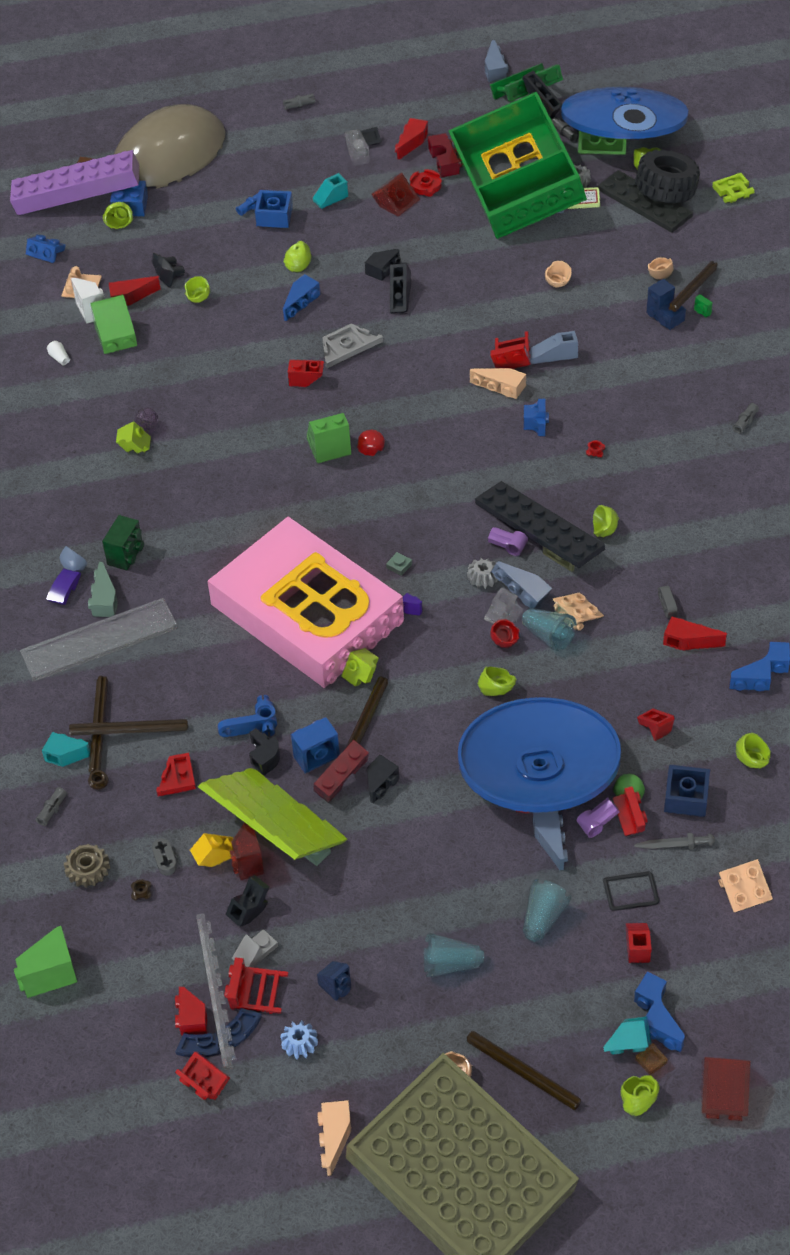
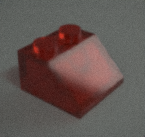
(395, 195)
(246, 853)

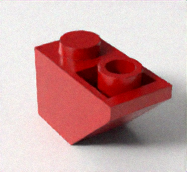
(304, 372)
(638, 942)
(192, 1013)

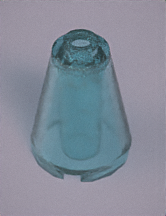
(550, 627)
(543, 908)
(450, 955)

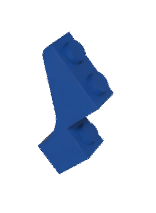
(758, 674)
(661, 1024)

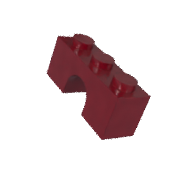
(442, 149)
(333, 778)

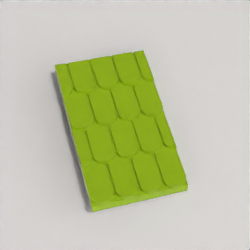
(273, 813)

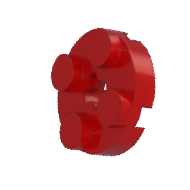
(419, 184)

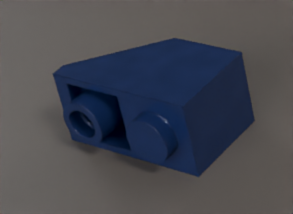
(335, 979)

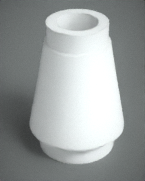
(57, 351)

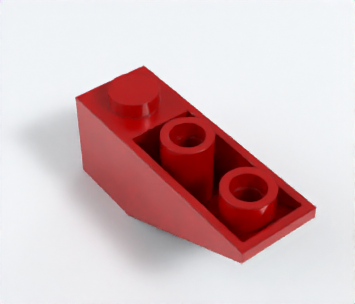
(413, 136)
(134, 289)
(689, 635)

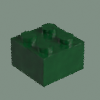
(123, 542)

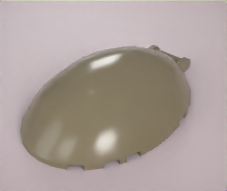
(173, 143)

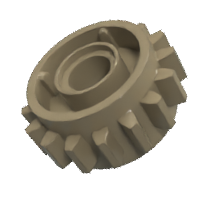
(86, 855)

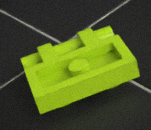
(730, 184)

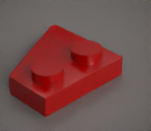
(177, 776)

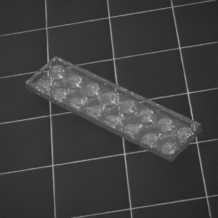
(98, 639)

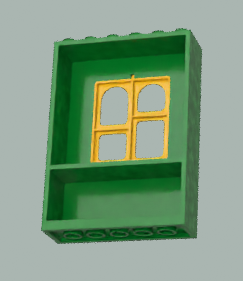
(524, 193)

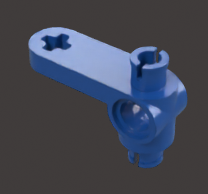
(264, 720)

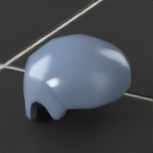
(71, 560)

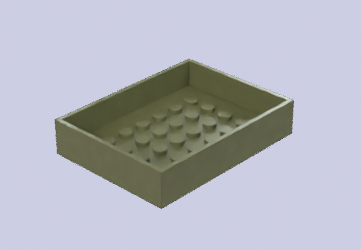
(460, 1165)

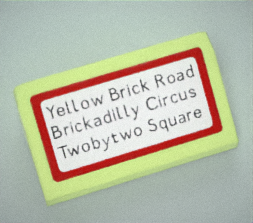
(593, 199)

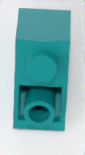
(331, 191)
(64, 750)
(631, 1034)

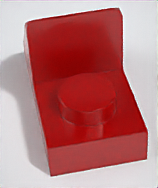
(658, 722)

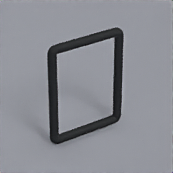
(613, 908)

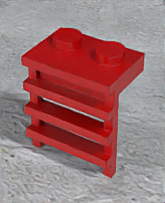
(511, 353)
(241, 984)

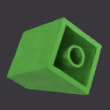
(113, 324)
(329, 438)
(45, 965)

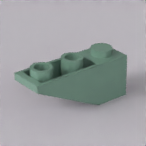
(104, 596)

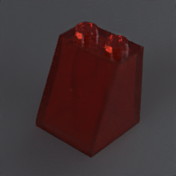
(725, 1088)

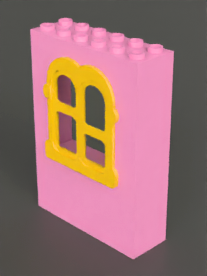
(274, 569)

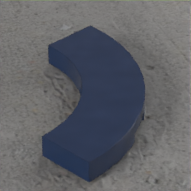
(208, 1044)

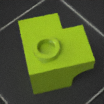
(133, 438)
(360, 667)

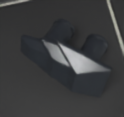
(166, 268)

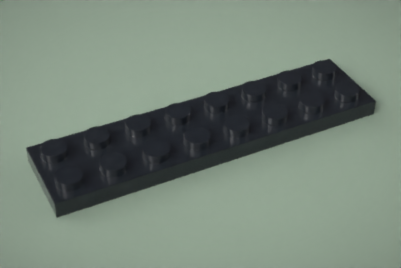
(540, 524)

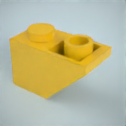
(212, 849)

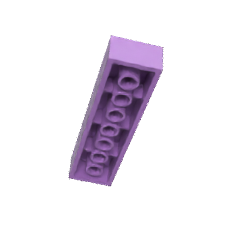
(75, 182)

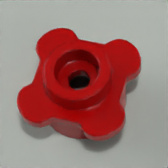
(595, 448)

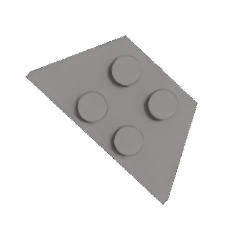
(347, 343)

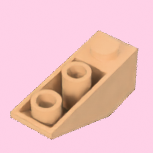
(501, 380)
(336, 1128)

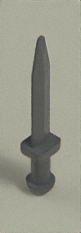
(689, 841)

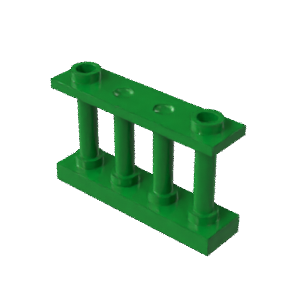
(515, 87)

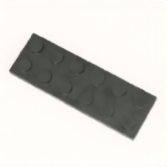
(624, 190)

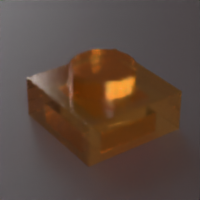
(651, 1059)

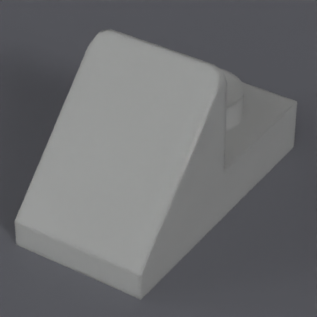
(255, 949)

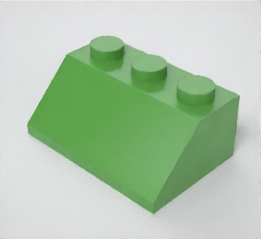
(600, 145)

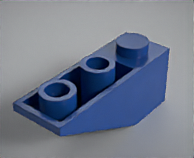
(300, 295)

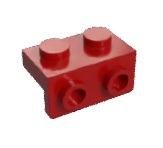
(630, 815)
(203, 1076)

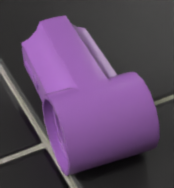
(512, 542)
(593, 821)

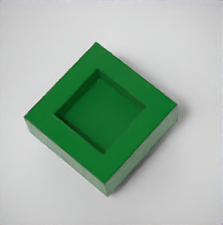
(703, 305)

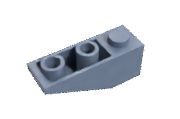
(495, 64)
(556, 348)
(525, 585)
(548, 834)

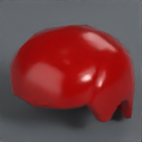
(370, 442)
(504, 633)

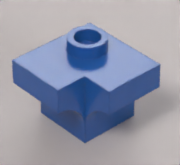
(536, 417)

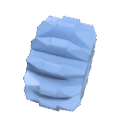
(306, 1044)

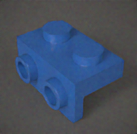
(44, 248)

